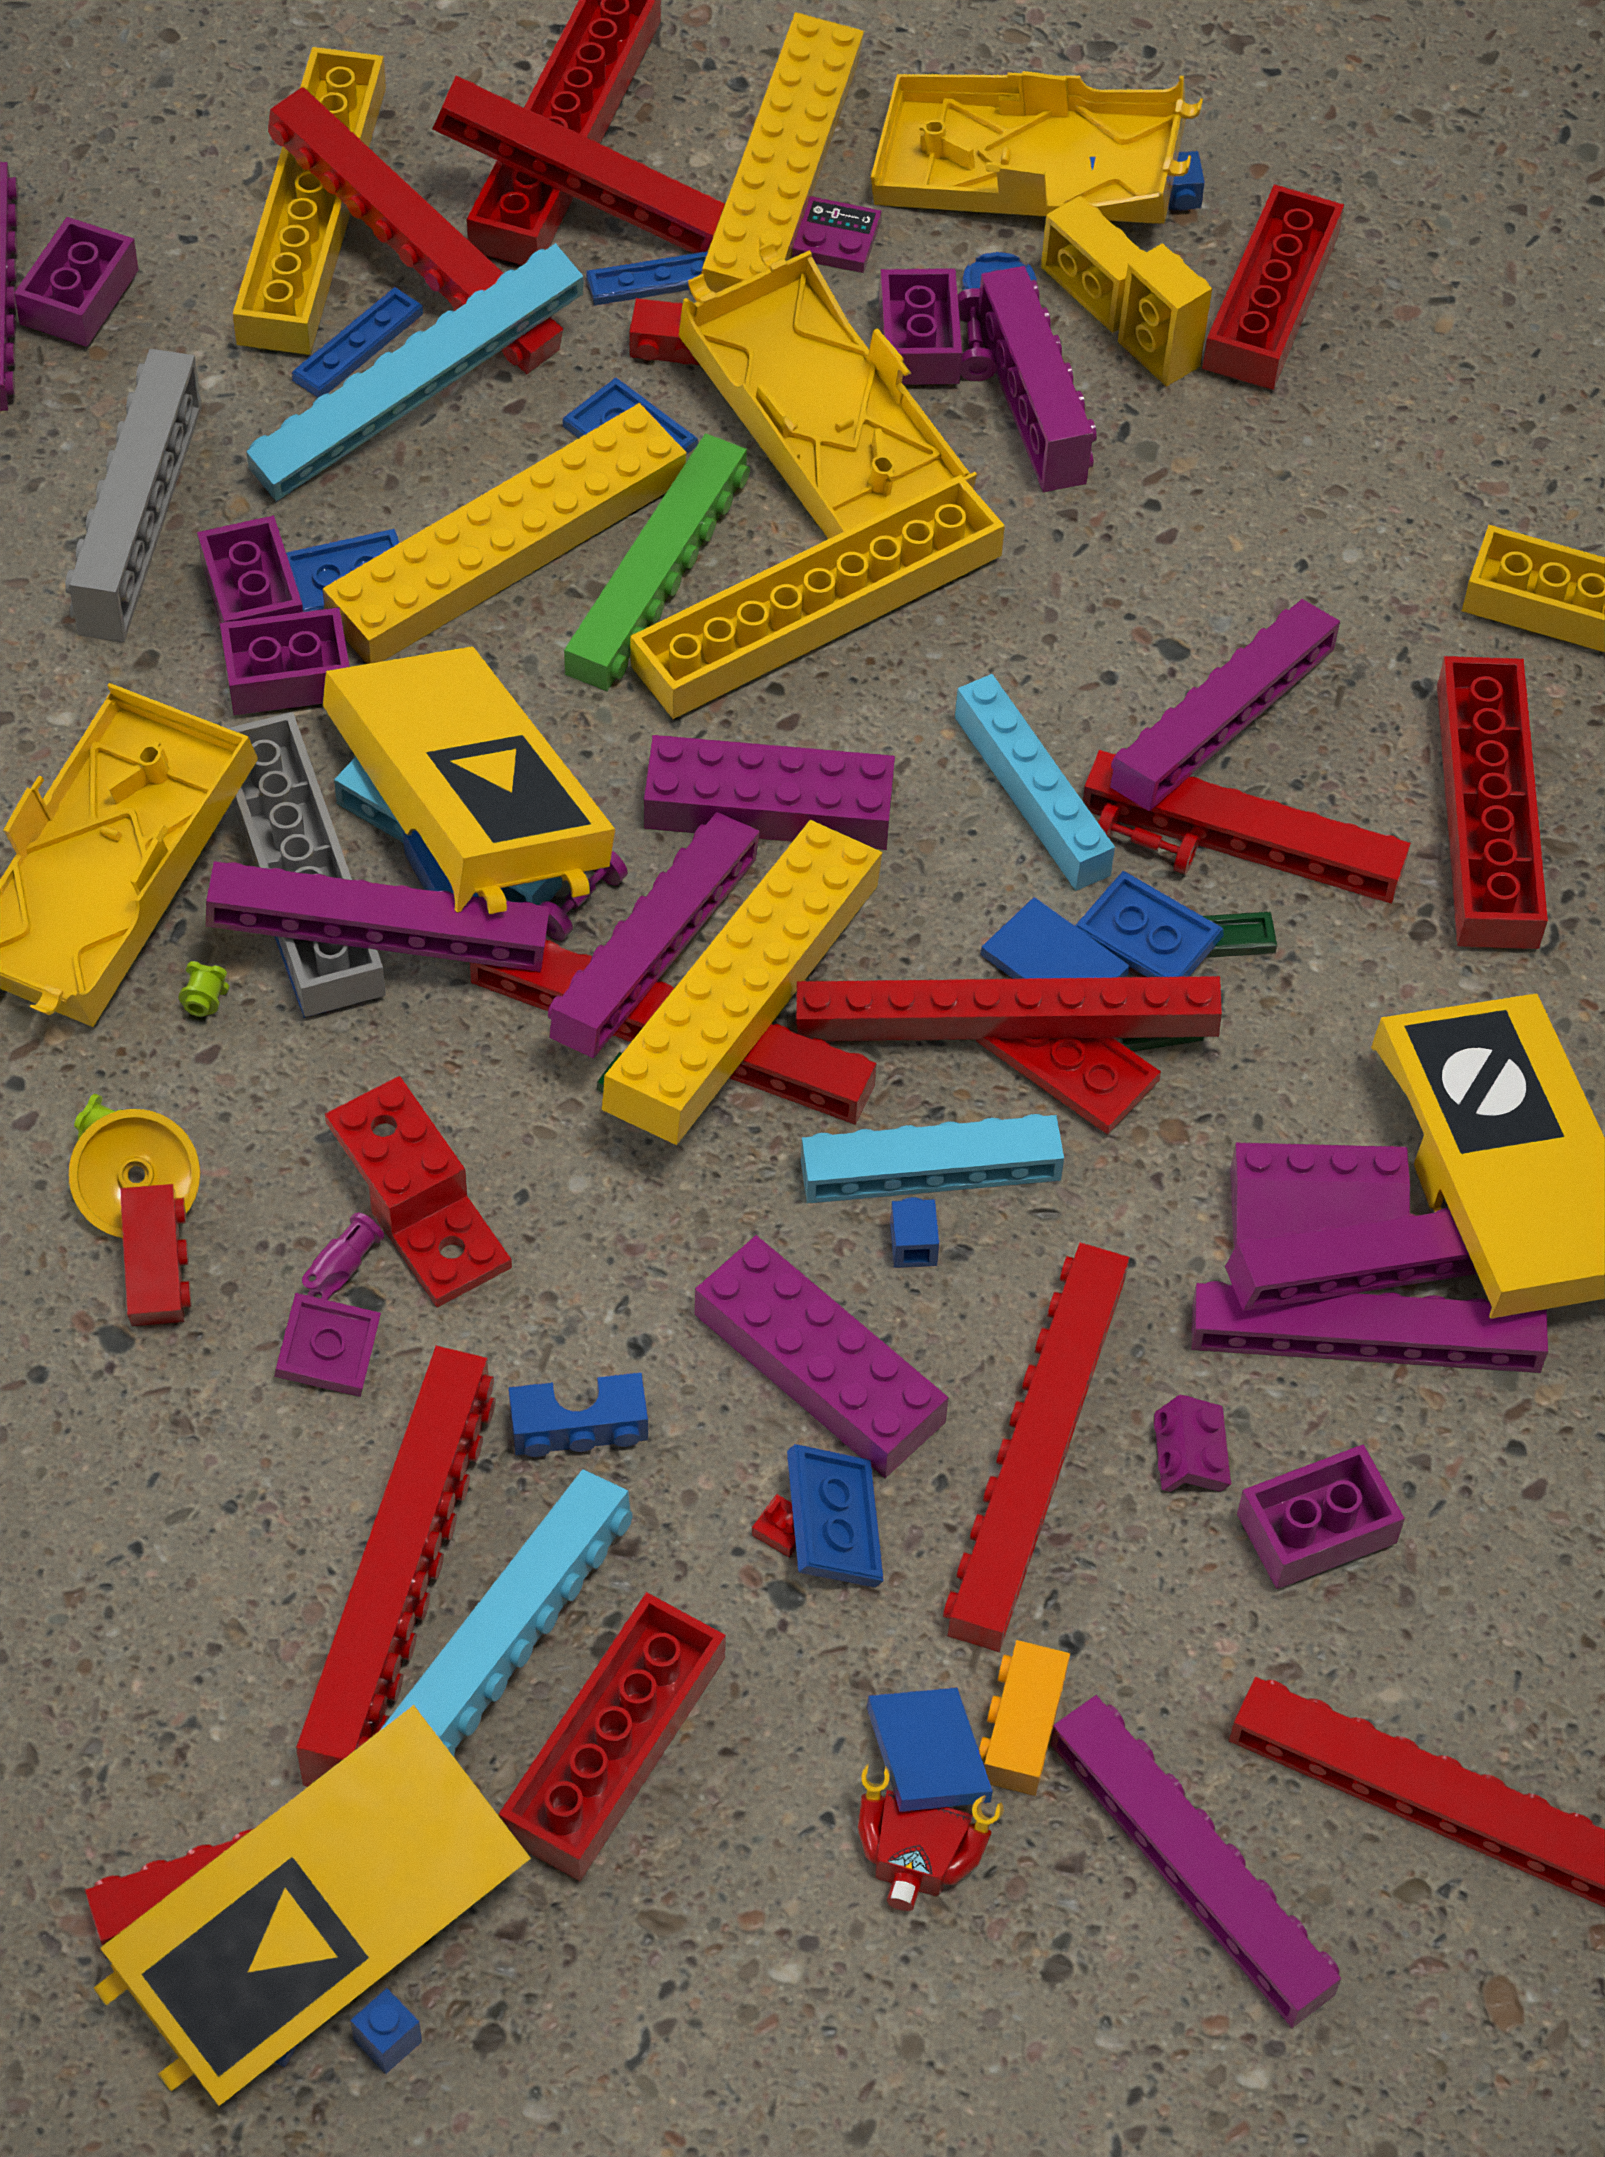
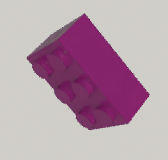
(76, 281)
(923, 322)
(248, 571)
(282, 659)
(1320, 1516)

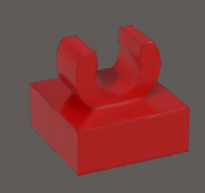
(776, 1526)

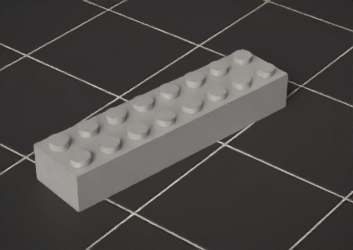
(134, 495)
(292, 831)

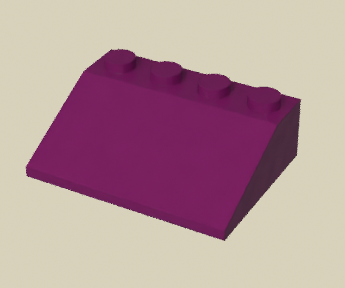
(1315, 1187)

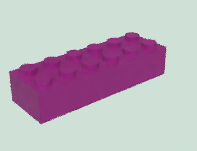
(1036, 379)
(768, 788)
(821, 1356)

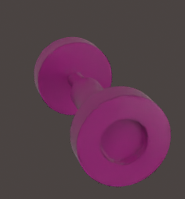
(977, 362)
(559, 924)

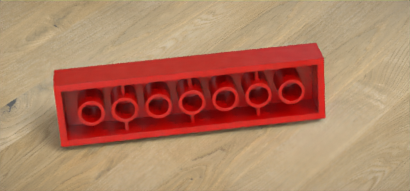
(1491, 803)

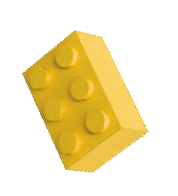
(1088, 258)
(1164, 314)

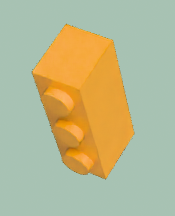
(1023, 1716)

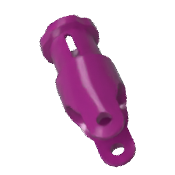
(342, 1256)

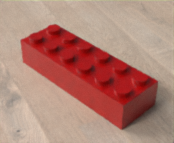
(1273, 287)
(613, 1735)

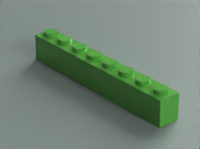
(656, 561)

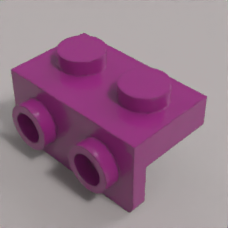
(1192, 1444)

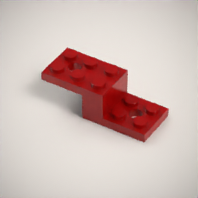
(418, 1191)

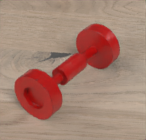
(1185, 853)

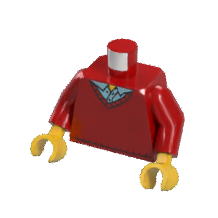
(922, 1846)

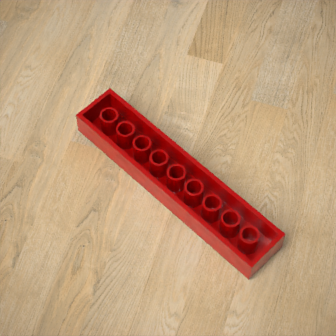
(578, 91)
(399, 1561)

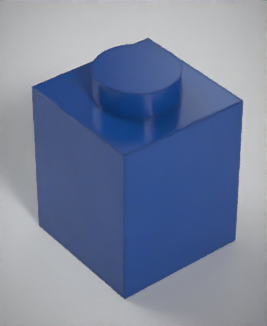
(914, 1233)
(386, 2030)

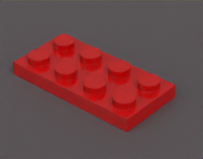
(1086, 1074)

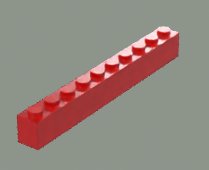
(397, 214)
(1009, 1008)
(779, 1062)
(1037, 1449)
(1423, 1788)

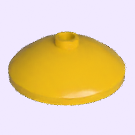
(115, 1146)

